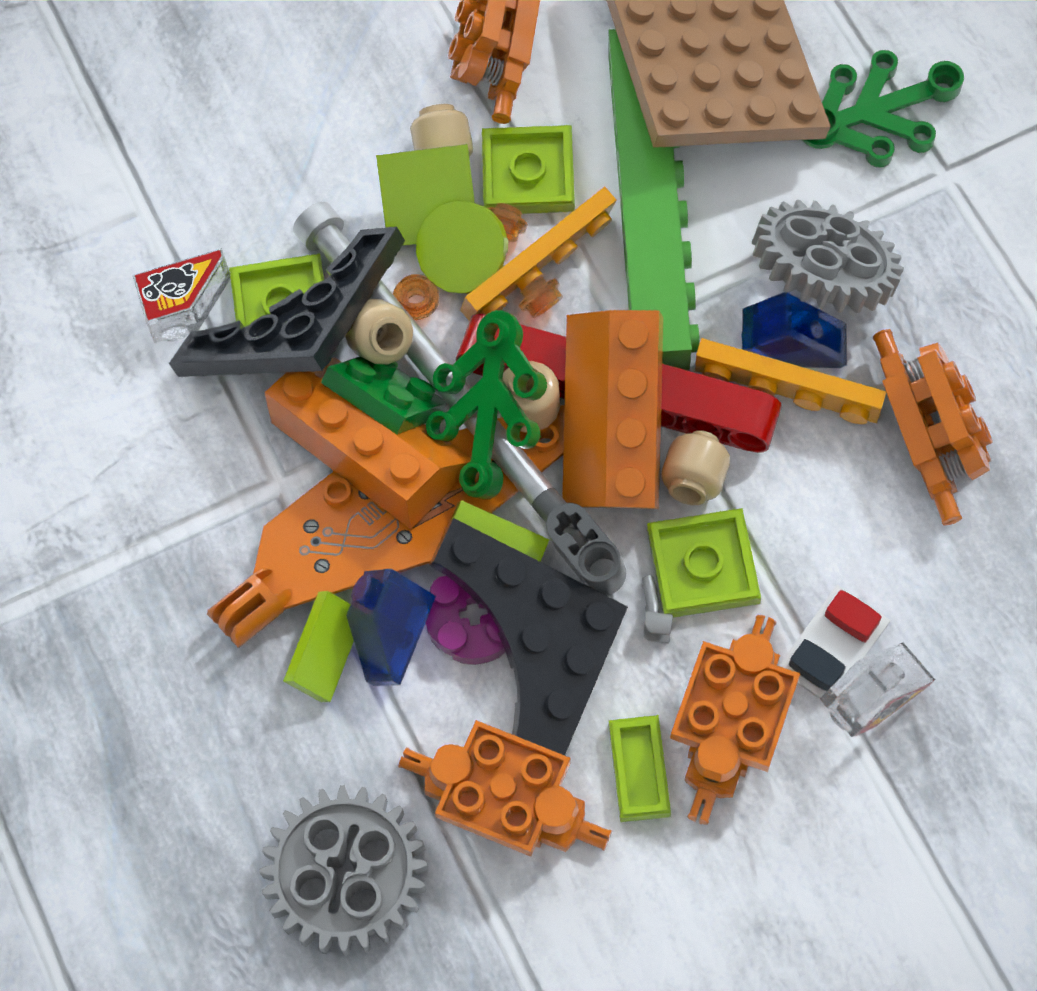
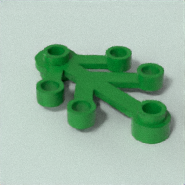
(877, 110)
(488, 397)

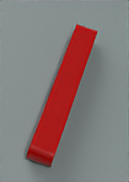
(689, 400)

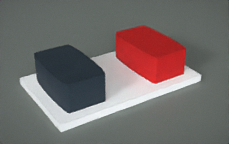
(834, 641)

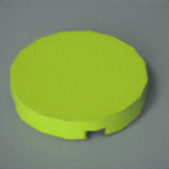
(461, 246)

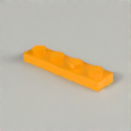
(553, 245)
(807, 387)

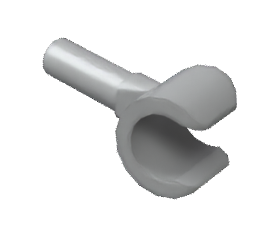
(657, 625)

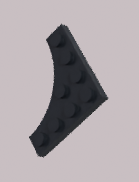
(302, 327)
(547, 623)

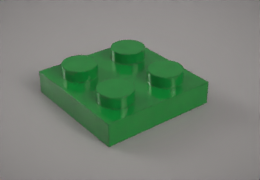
(384, 393)

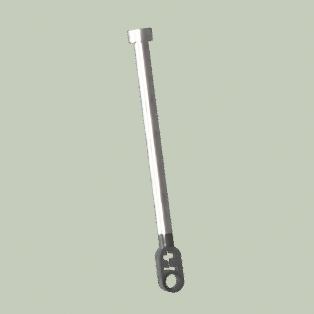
(320, 229)

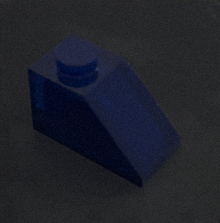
(794, 333)
(387, 623)

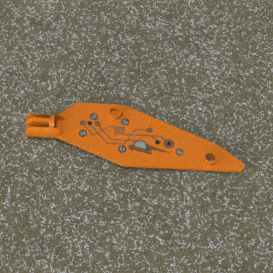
(340, 532)

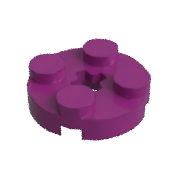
(454, 634)

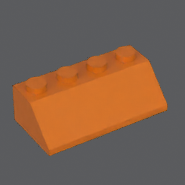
(613, 409)
(397, 472)

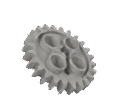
(827, 256)
(300, 861)

